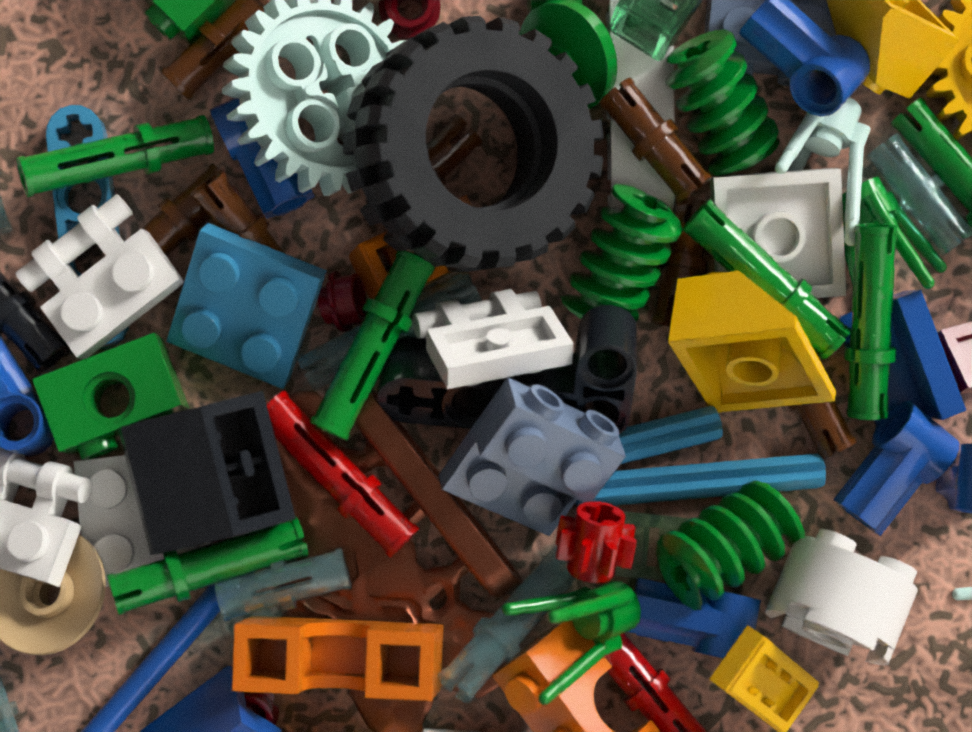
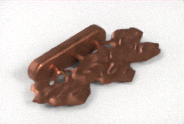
(395, 586)

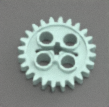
(275, 102)

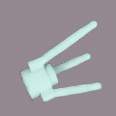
(826, 138)

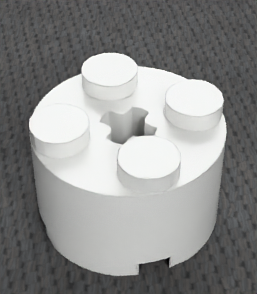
(843, 596)

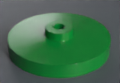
(583, 37)

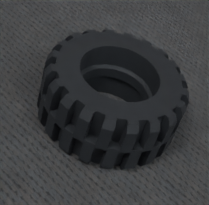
(549, 128)

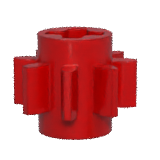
(595, 542)

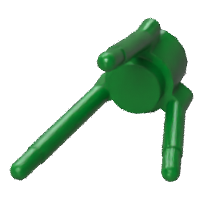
(881, 207)
(596, 615)

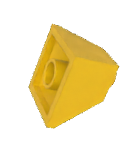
(900, 40)
(743, 345)

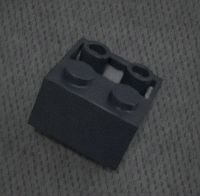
(207, 473)

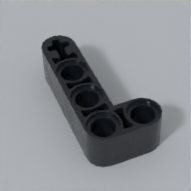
(597, 380)

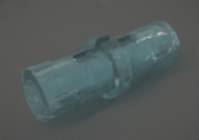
(920, 194)
(239, 594)

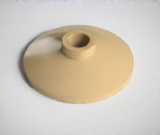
(40, 628)

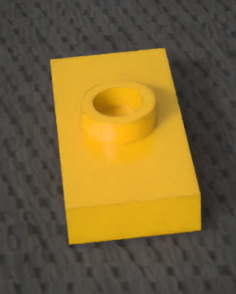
(764, 680)

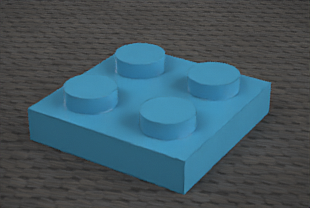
(245, 305)

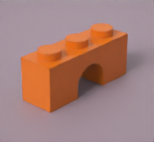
(317, 653)
(540, 665)

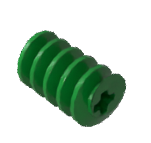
(724, 101)
(628, 254)
(726, 542)

